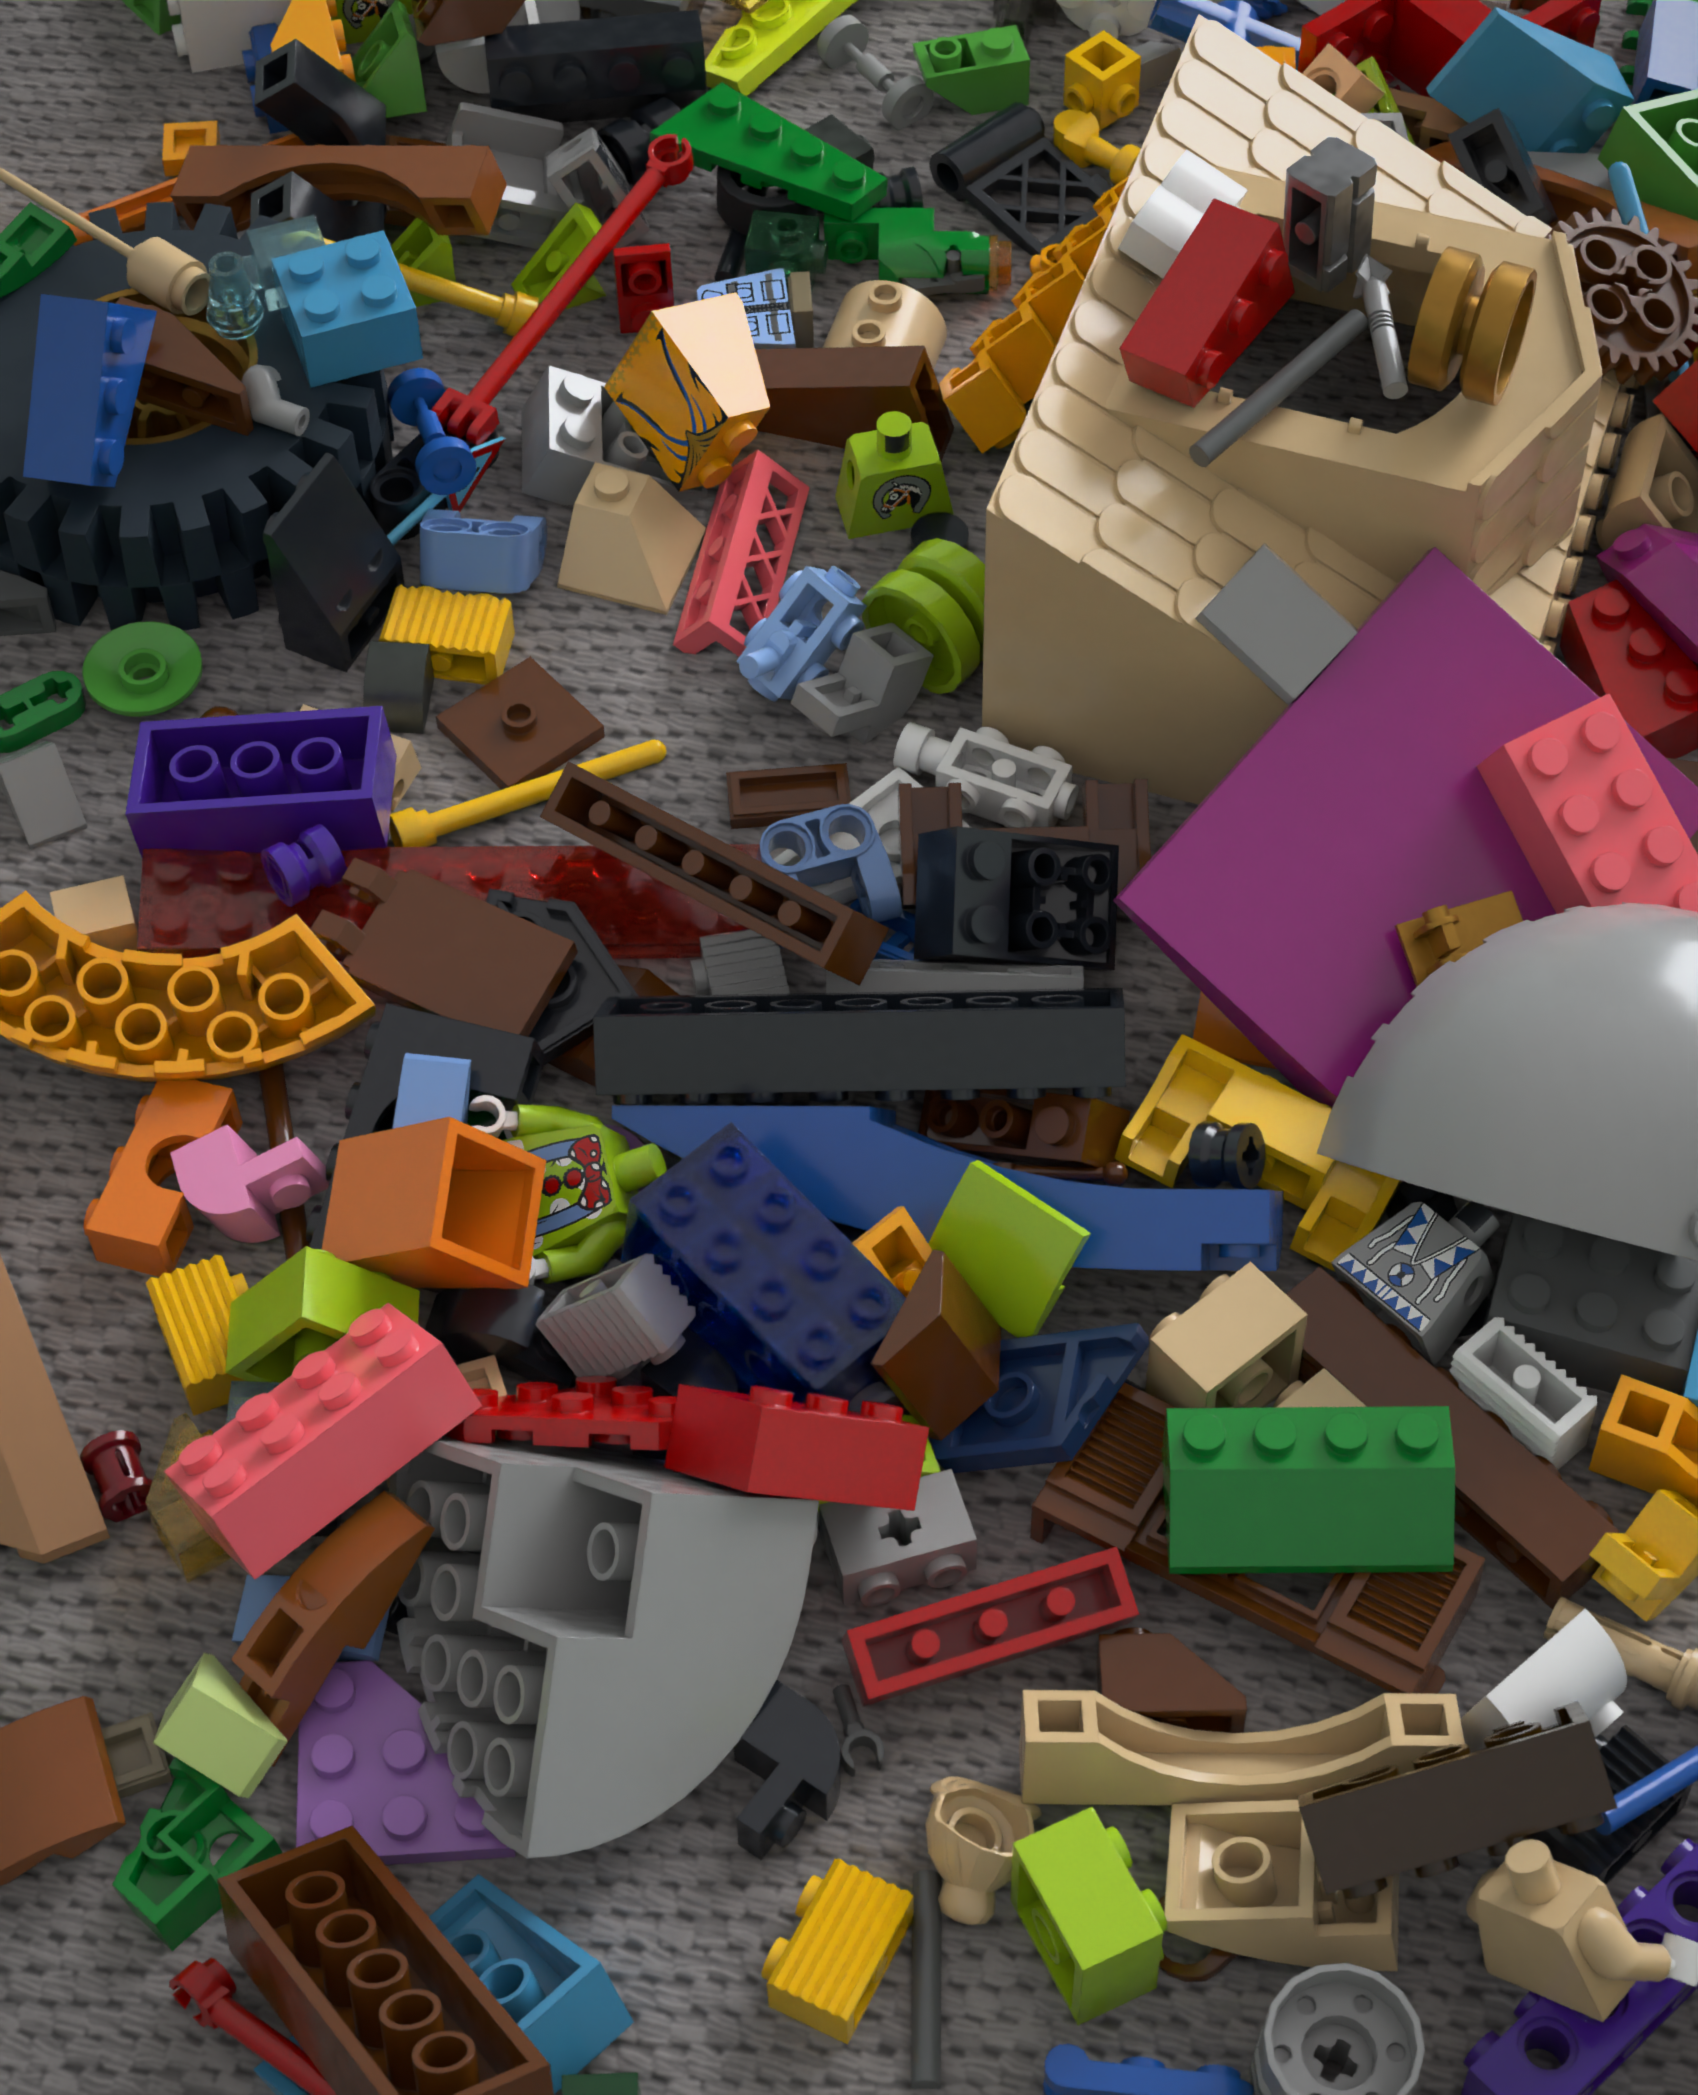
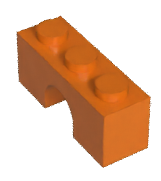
(135, 1218)

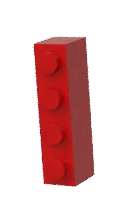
(989, 1626)

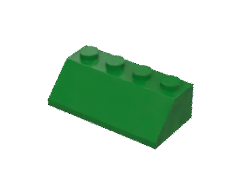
(1309, 1489)

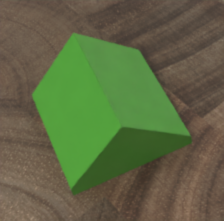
(390, 64)

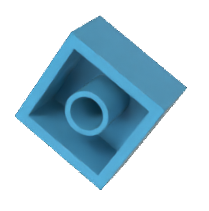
(347, 308)

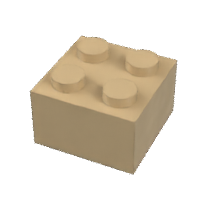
(1229, 1347)

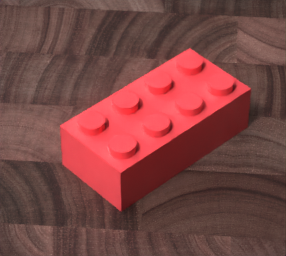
(1592, 813)
(322, 1438)

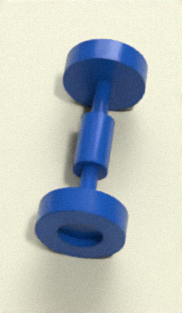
(444, 462)

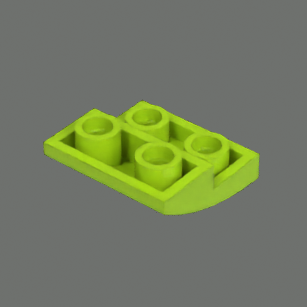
(1008, 1247)

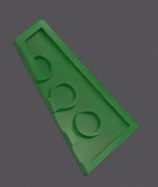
(773, 152)

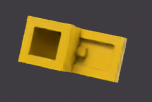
(1653, 1557)

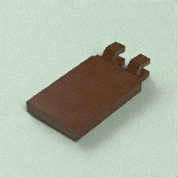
(446, 950)

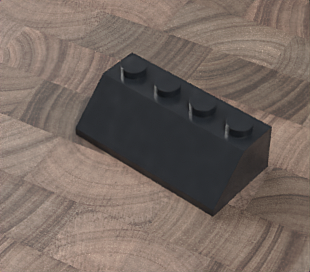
(596, 65)

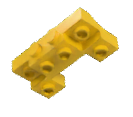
(1209, 1086)

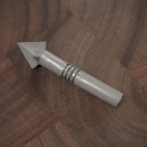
(1375, 294)

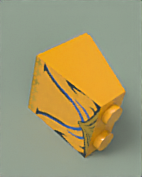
(693, 389)

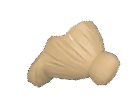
(972, 1844)

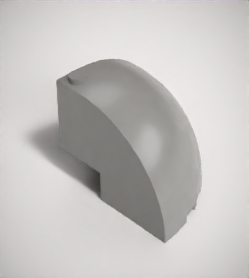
(1546, 1077)
(591, 1629)

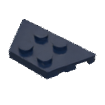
(1046, 1399)

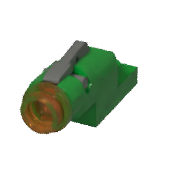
(918, 255)

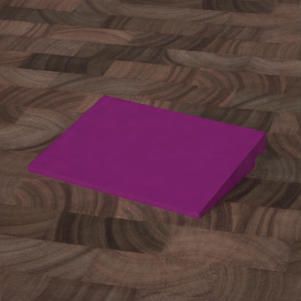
(1359, 821)

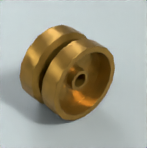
(1471, 325)

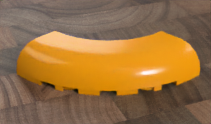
(168, 1014)

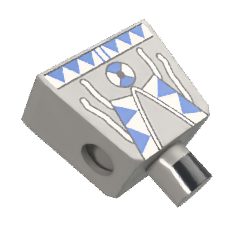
(1423, 1273)

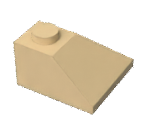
(628, 541)

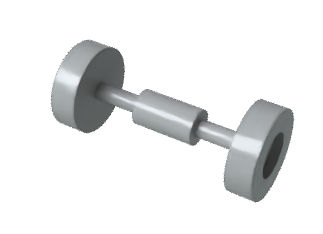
(846, 41)

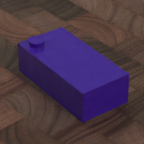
(263, 780)

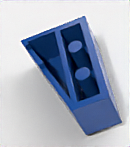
(84, 388)

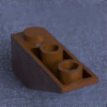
(1034, 1131)

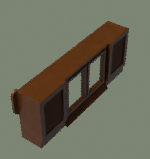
(1371, 1624)

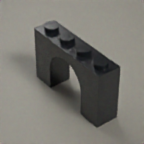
(320, 109)
(501, 1067)

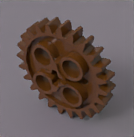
(1635, 295)

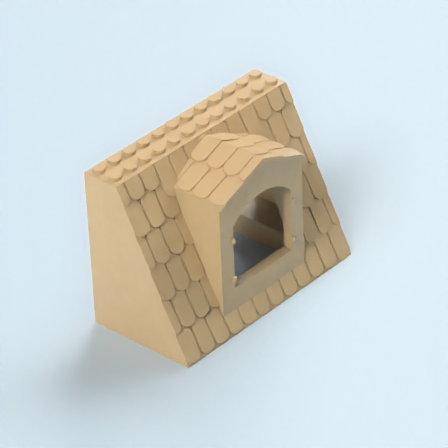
(1119, 539)

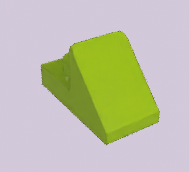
(558, 254)

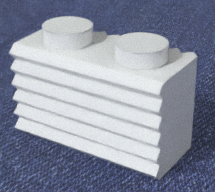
(1525, 1391)

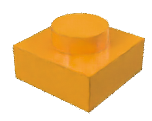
(179, 137)

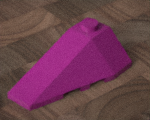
(1662, 575)

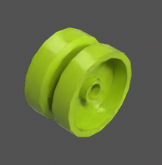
(939, 604)

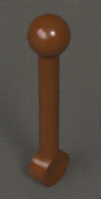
(1113, 1173)

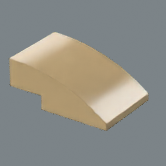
(1253, 1888)

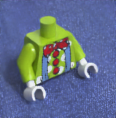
(584, 1184)

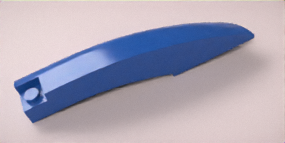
(865, 1165)

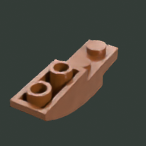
(329, 1604)

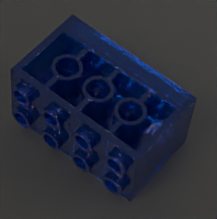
(764, 1271)

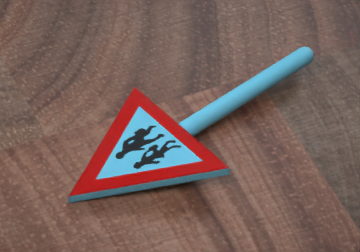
(483, 457)

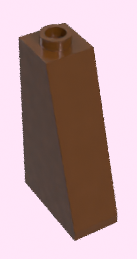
(844, 391)

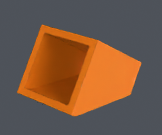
(436, 1206)

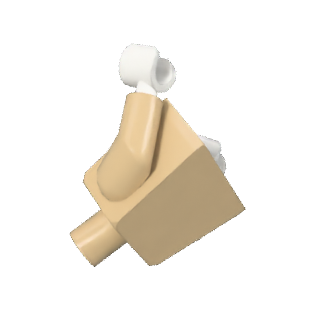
(1565, 1936)

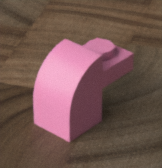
(244, 1189)

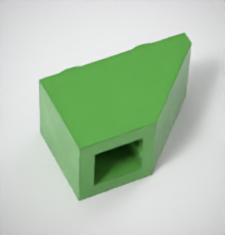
(977, 69)

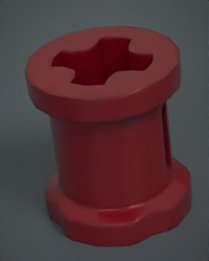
(118, 1474)

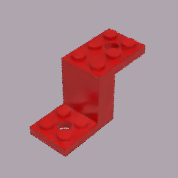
(1422, 35)

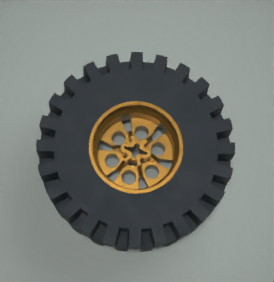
(188, 491)

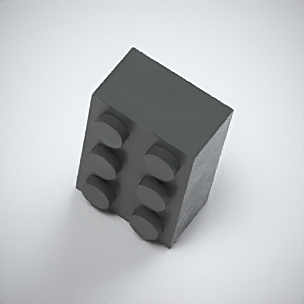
(1597, 1304)

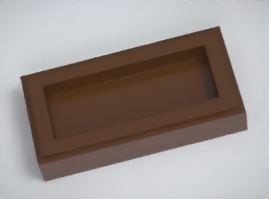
(776, 794)

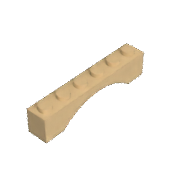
(1096, 1753)

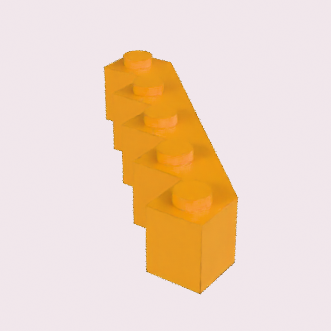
(1016, 351)

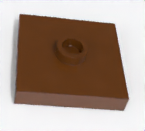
(520, 725)

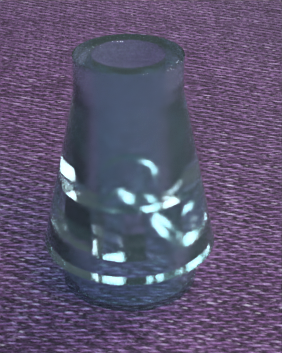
(232, 299)

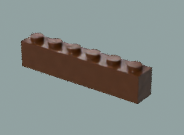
(715, 873)
(1502, 1491)

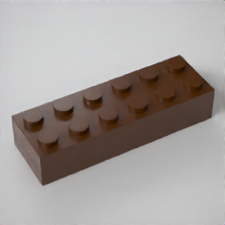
(371, 1978)

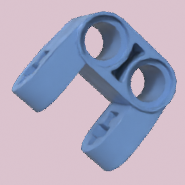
(481, 552)
(826, 863)

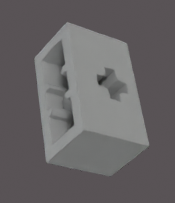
(872, 1565)

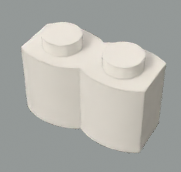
(1175, 210)

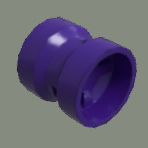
(303, 865)

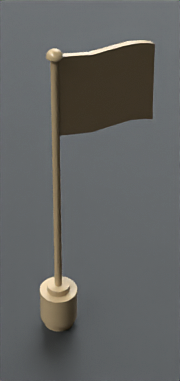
(153, 266)

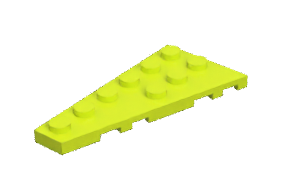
(767, 40)

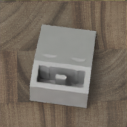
(570, 427)

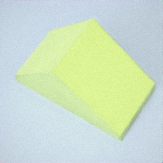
(219, 1729)

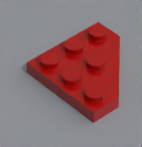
(572, 1415)

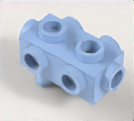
(795, 637)

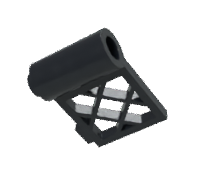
(993, 159)

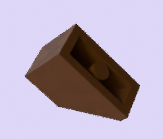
(1166, 1682)

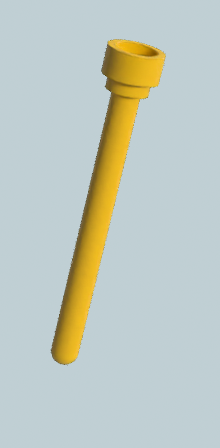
(508, 311)
(422, 829)

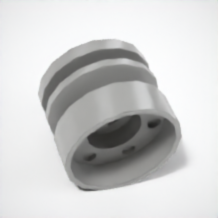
(1342, 2017)

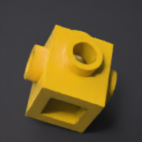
(1102, 79)

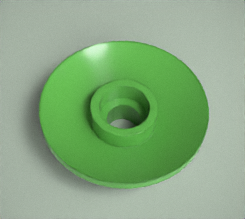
(140, 651)

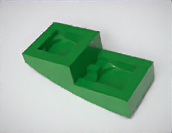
(31, 246)

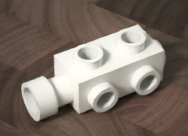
(995, 777)

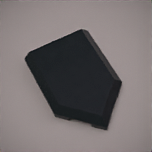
(587, 981)

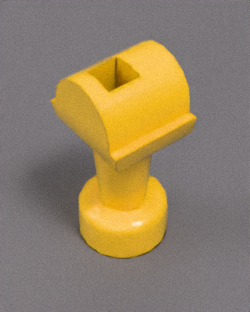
(1079, 140)

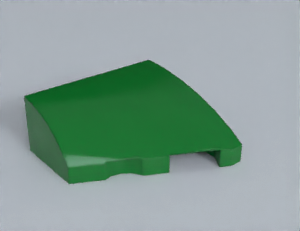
(170, 1871)

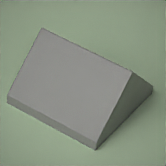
(1276, 624)

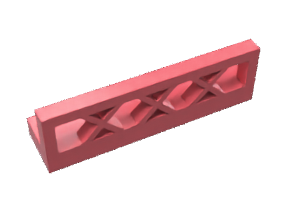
(732, 546)

